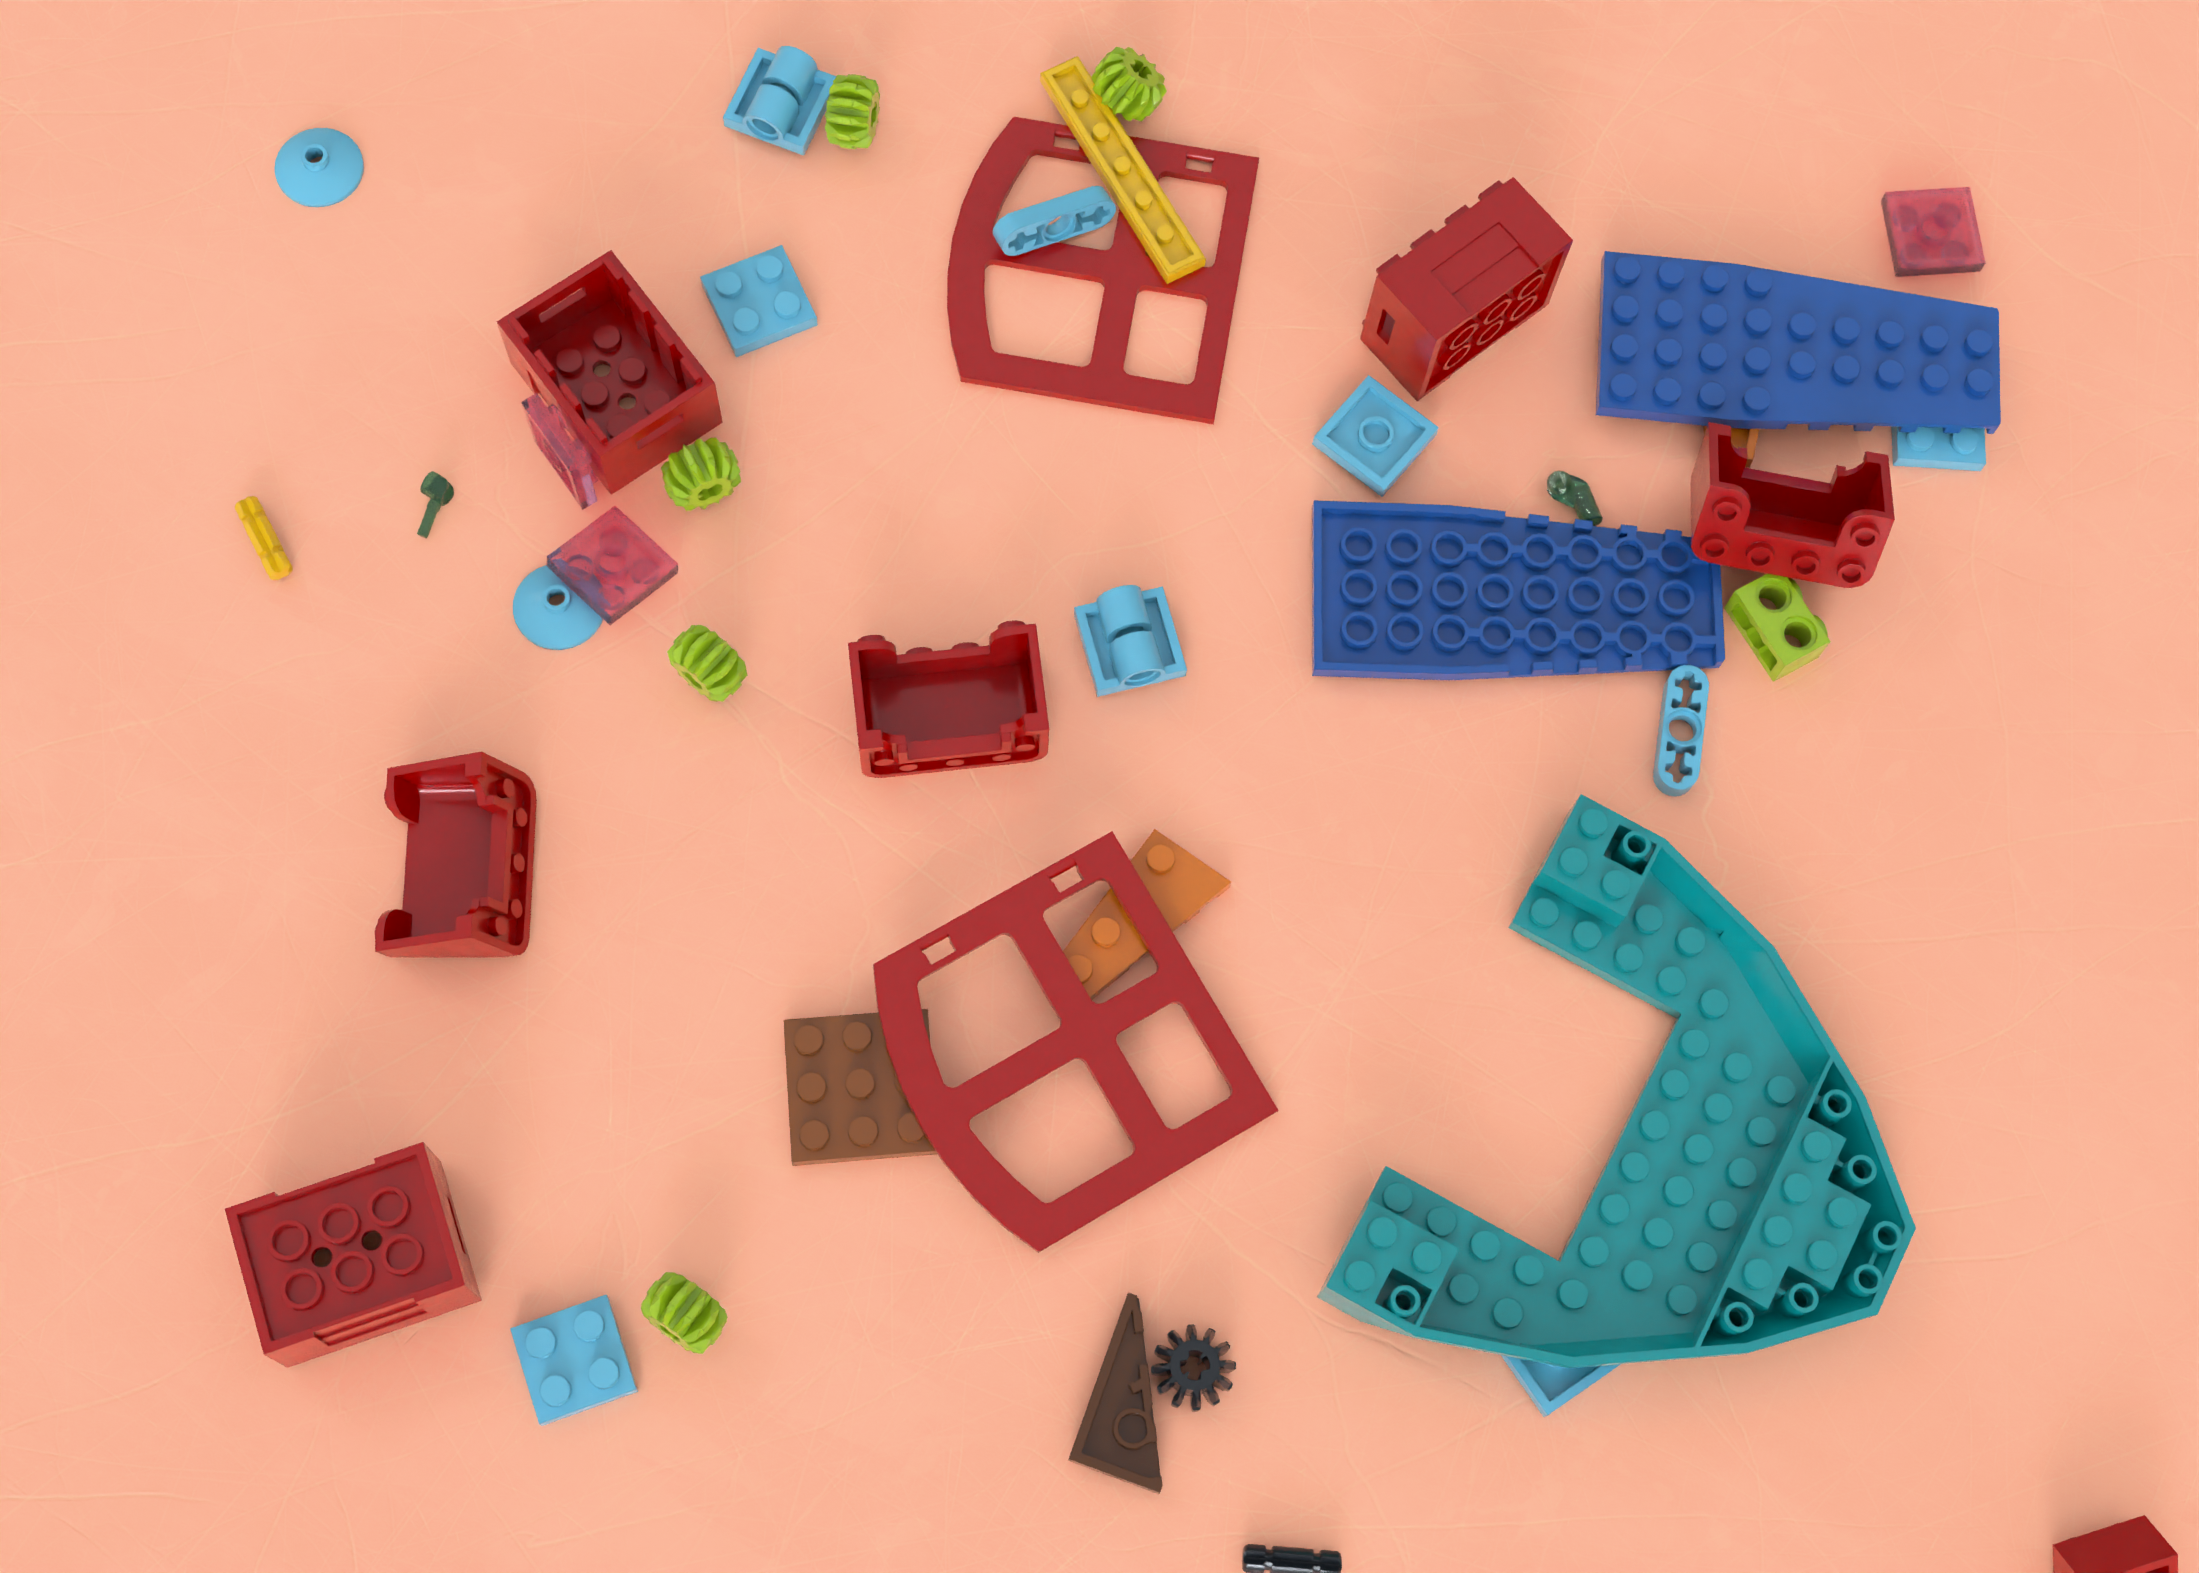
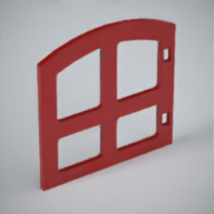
(1121, 270)
(1084, 1033)

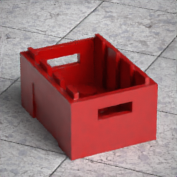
(1464, 286)
(622, 328)
(362, 1292)

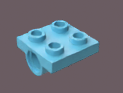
(780, 99)
(1129, 639)

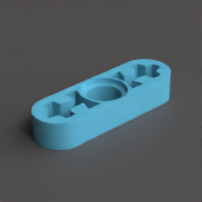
(1029, 227)
(1671, 711)

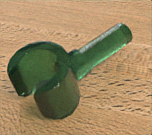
(440, 494)

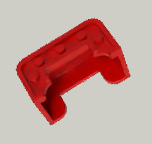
(1789, 522)
(949, 705)

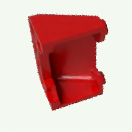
(464, 859)

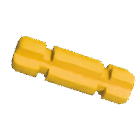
(263, 538)

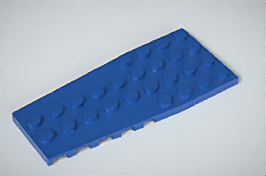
(1788, 349)
(1503, 595)

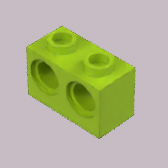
(1766, 627)

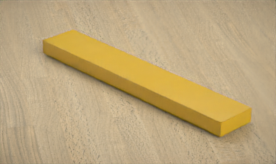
(1123, 170)

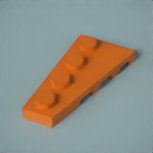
(1107, 939)

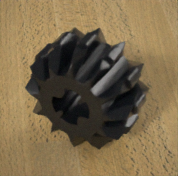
(1207, 1378)

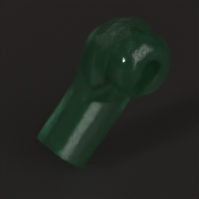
(1575, 494)

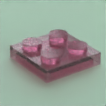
(1932, 231)
(565, 456)
(612, 565)

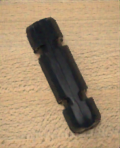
(1289, 1560)

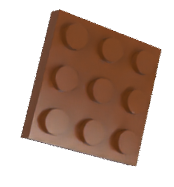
(846, 1093)

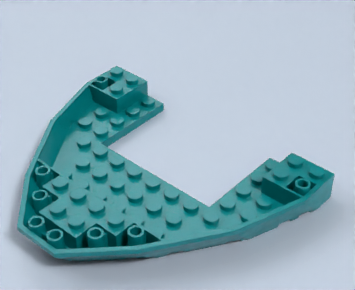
(1738, 1192)

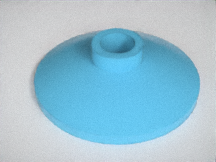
(324, 181)
(551, 625)

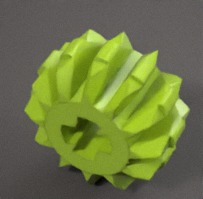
(1128, 84)
(852, 111)
(701, 474)
(707, 663)
(684, 1312)

